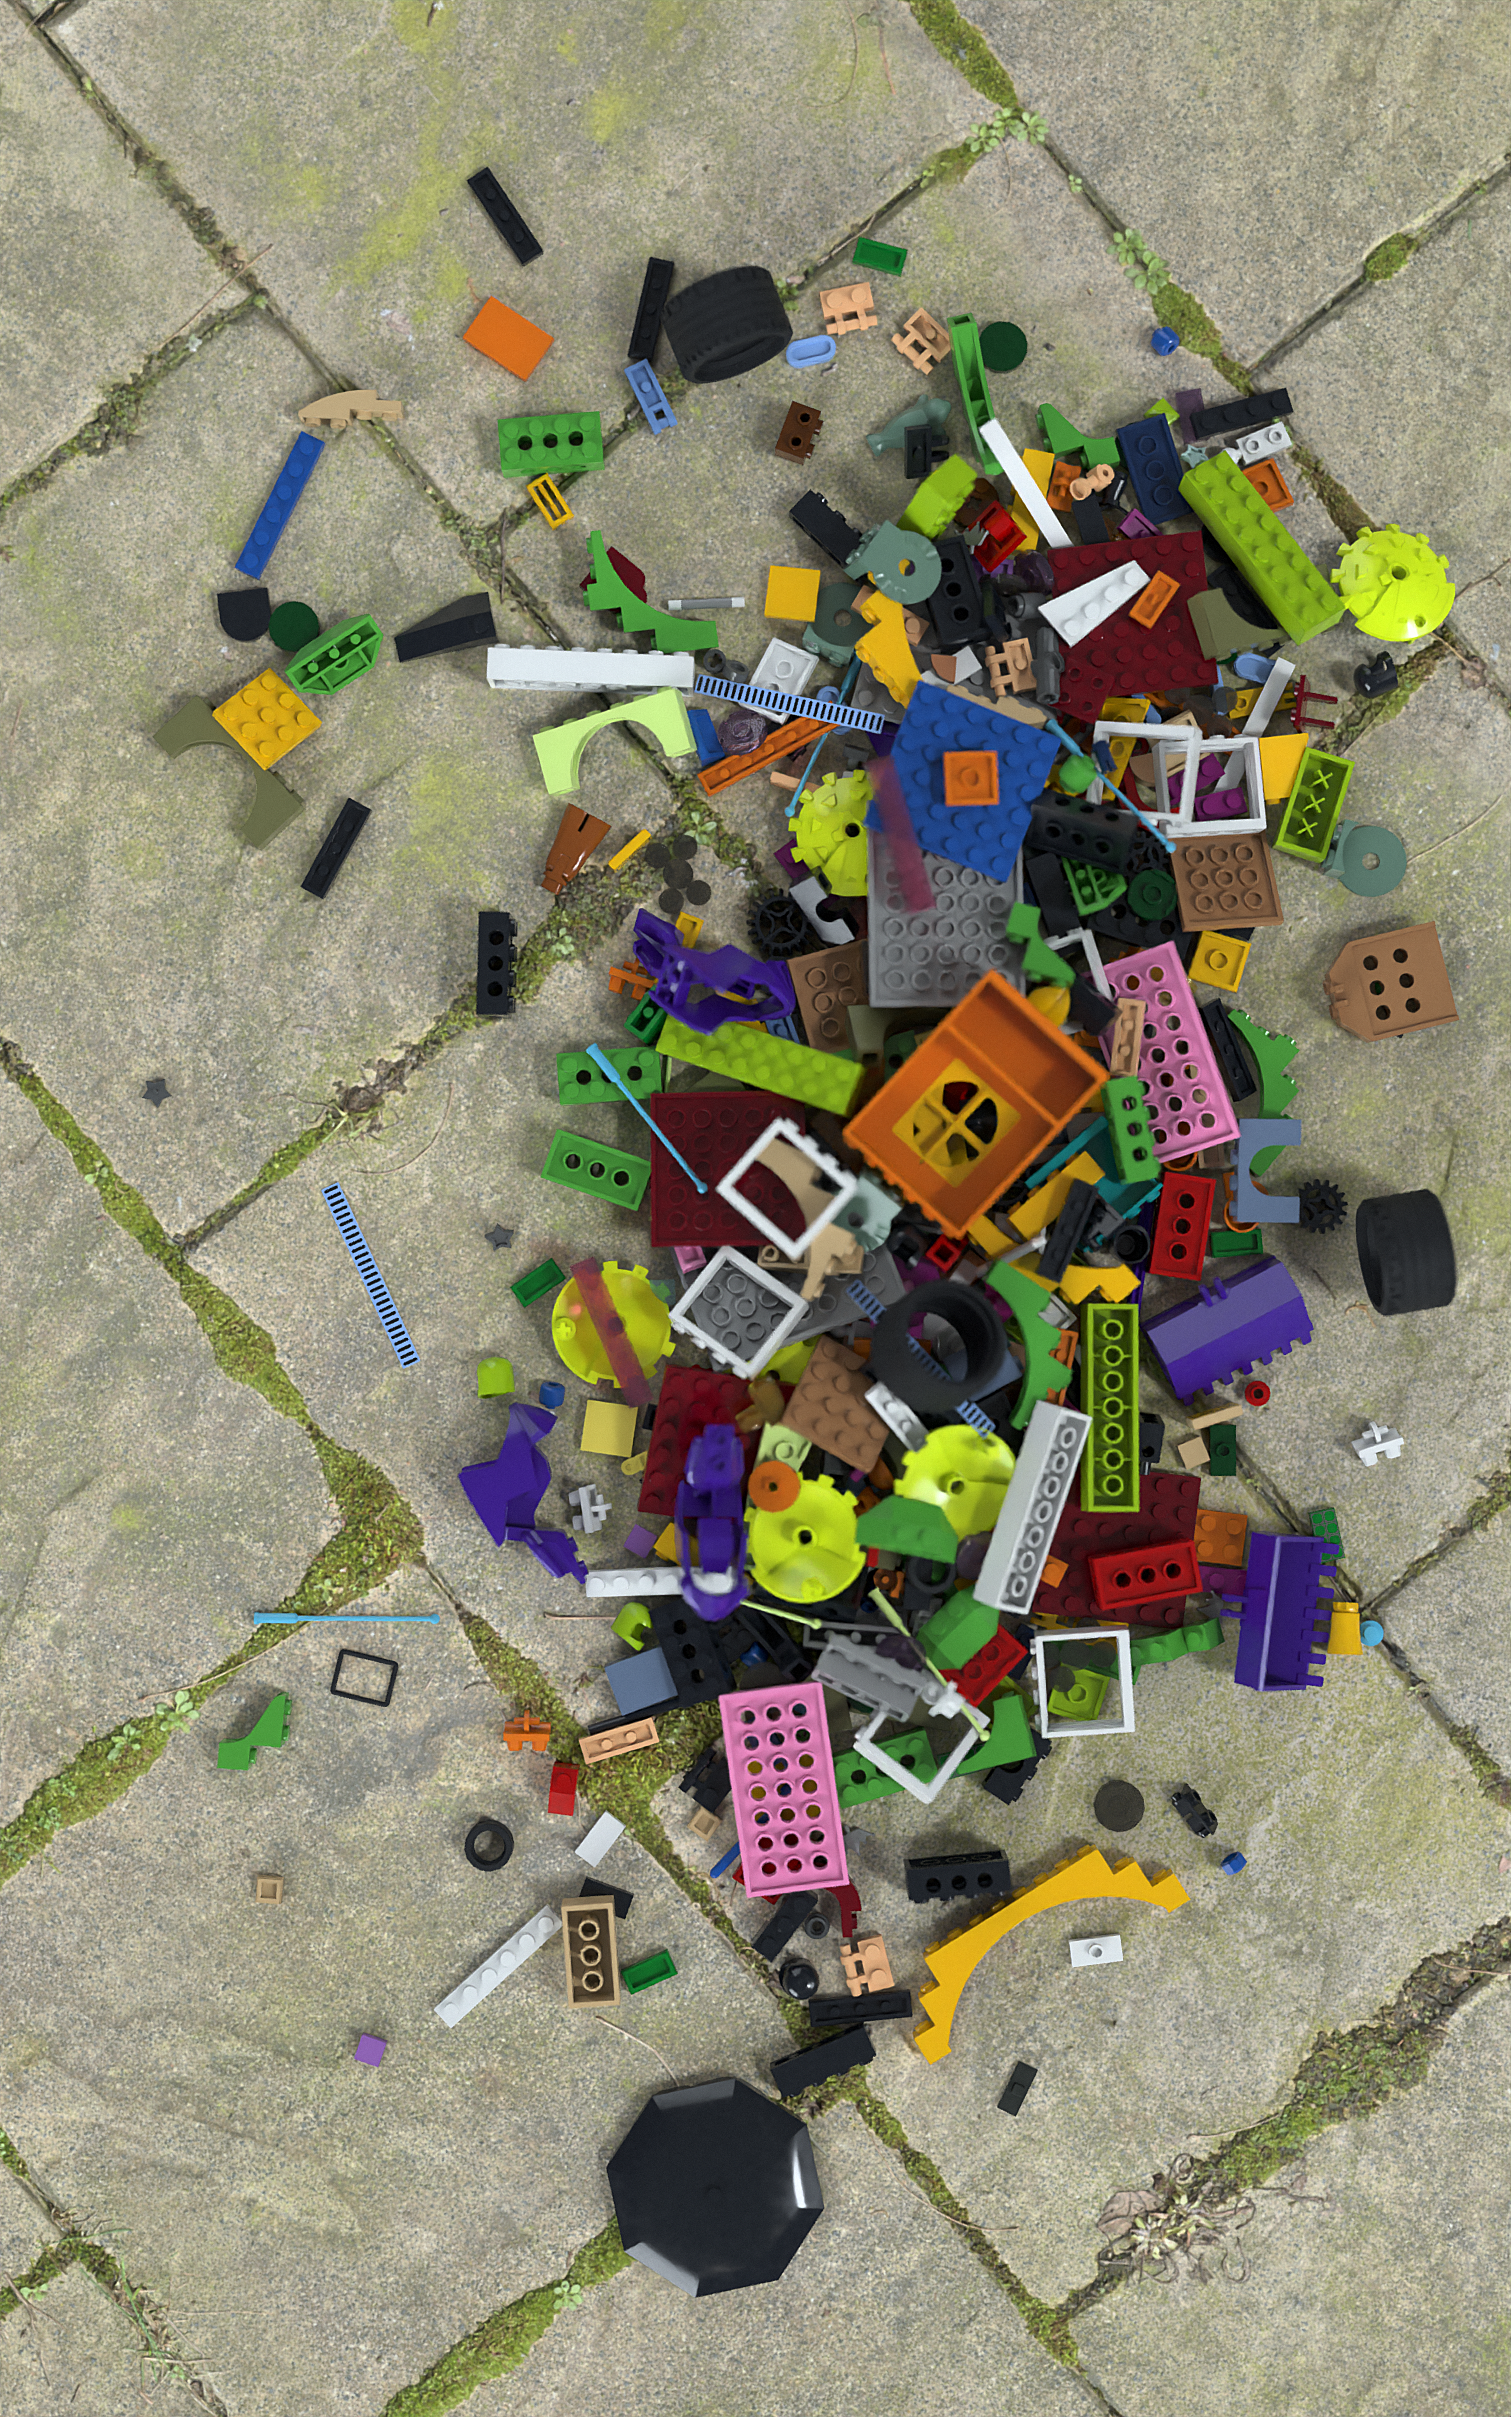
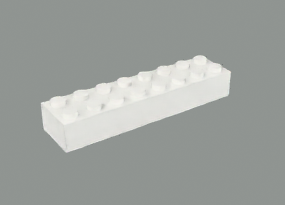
(589, 671)
(1032, 1507)

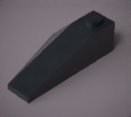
(455, 628)

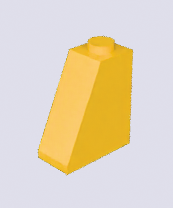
(1280, 764)

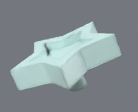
(1194, 456)

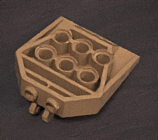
(1429, 986)

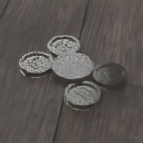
(1202, 708)
(678, 874)
(1076, 1656)

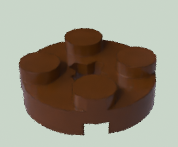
(985, 493)

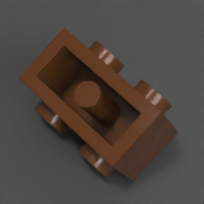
(798, 432)

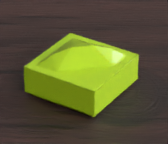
(1160, 407)

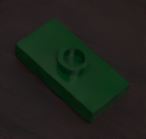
(1222, 1450)

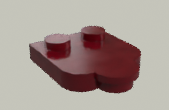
(628, 573)

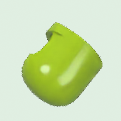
(495, 1377)
(631, 1623)

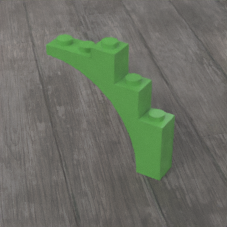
(973, 387)
(636, 616)
(1275, 1090)
(1039, 1337)

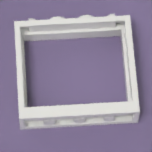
(1104, 729)
(1254, 787)
(1075, 936)
(758, 1218)
(720, 1353)
(1092, 1727)
(898, 1773)

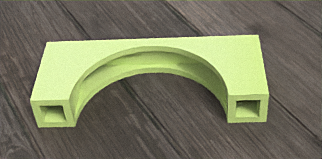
(562, 747)

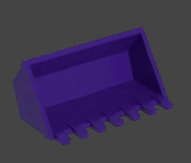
(1228, 1328)
(1281, 1611)

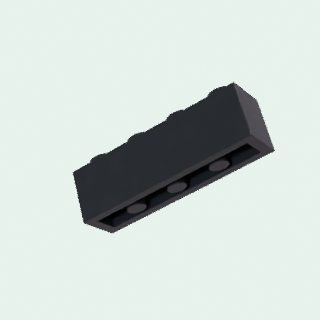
(827, 529)
(1053, 897)
(1087, 1004)
(823, 2059)

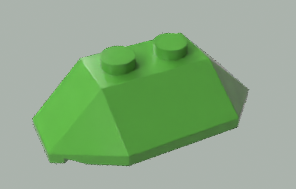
(336, 656)
(1092, 886)
(908, 1529)
(958, 1630)

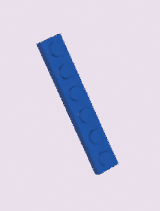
(280, 505)

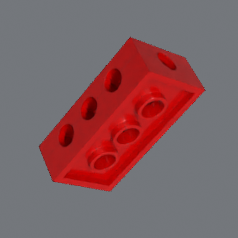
(1197, 1221)
(1157, 1586)

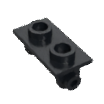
(1203, 1819)

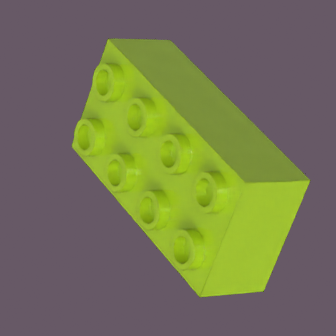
(938, 498)
(1313, 806)

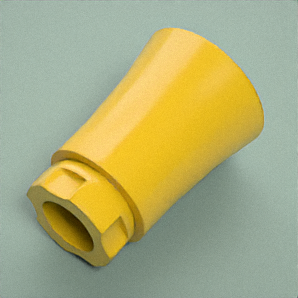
(1345, 1629)

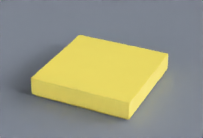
(609, 1428)

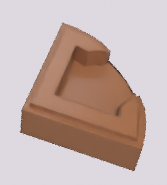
(944, 667)

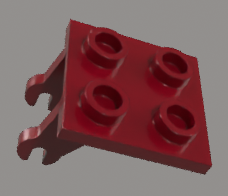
(1082, 693)
(1298, 713)

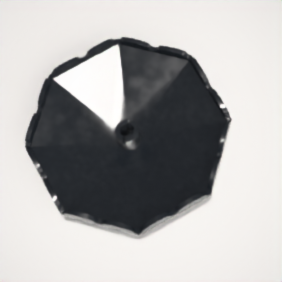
(715, 2186)

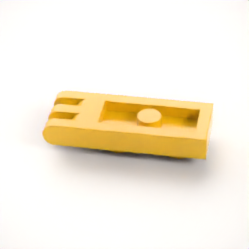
(1248, 698)

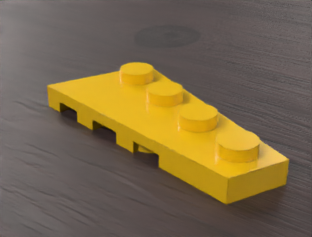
(1127, 711)

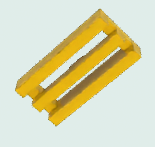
(560, 519)

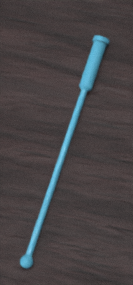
(845, 688)
(1056, 730)
(613, 1075)
(293, 1618)

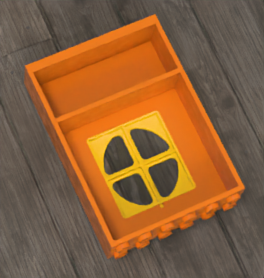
(1017, 1062)

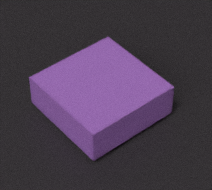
(640, 1541)
(370, 2049)

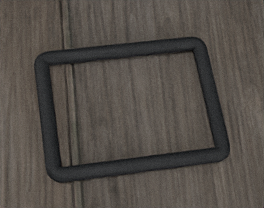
(359, 1698)

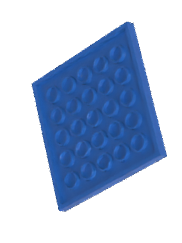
(971, 836)

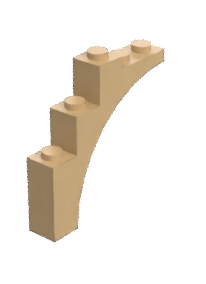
(799, 1173)

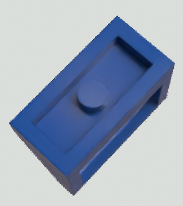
(705, 737)

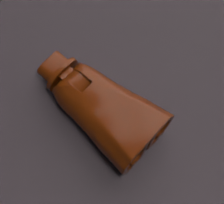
(573, 845)

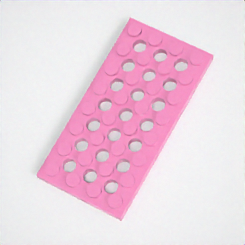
(1199, 1054)
(824, 1796)

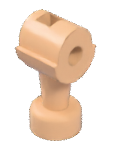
(1097, 478)

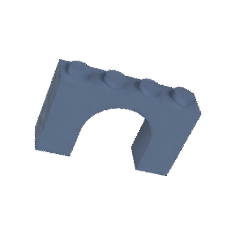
(1248, 1202)

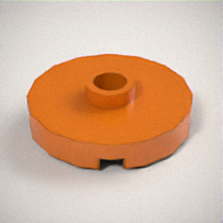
(787, 1483)

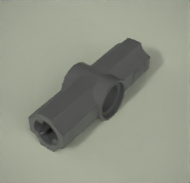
(1047, 666)

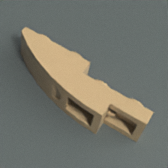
(341, 407)
(1006, 706)
(777, 1259)

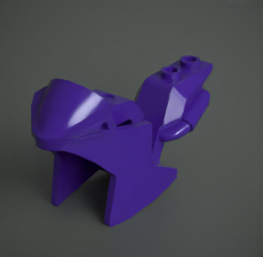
(723, 969)
(511, 1487)
(714, 1491)

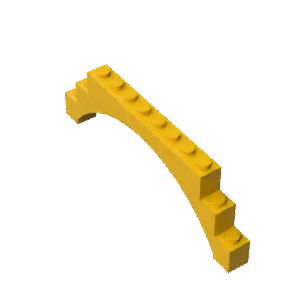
(890, 657)
(1077, 1280)
(1073, 1879)

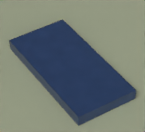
(1154, 469)

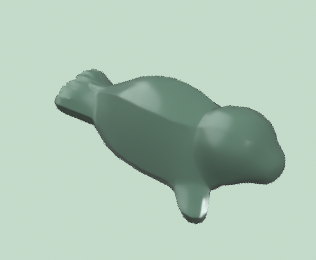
(924, 412)

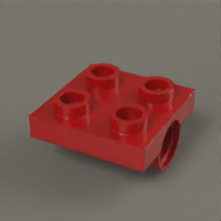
(1002, 538)

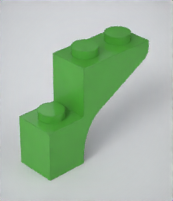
(1064, 440)
(1039, 959)
(1176, 1642)
(269, 1731)

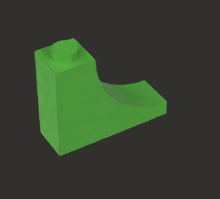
(1009, 1738)

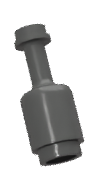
(1026, 605)

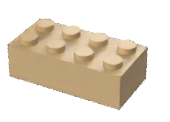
(591, 1951)

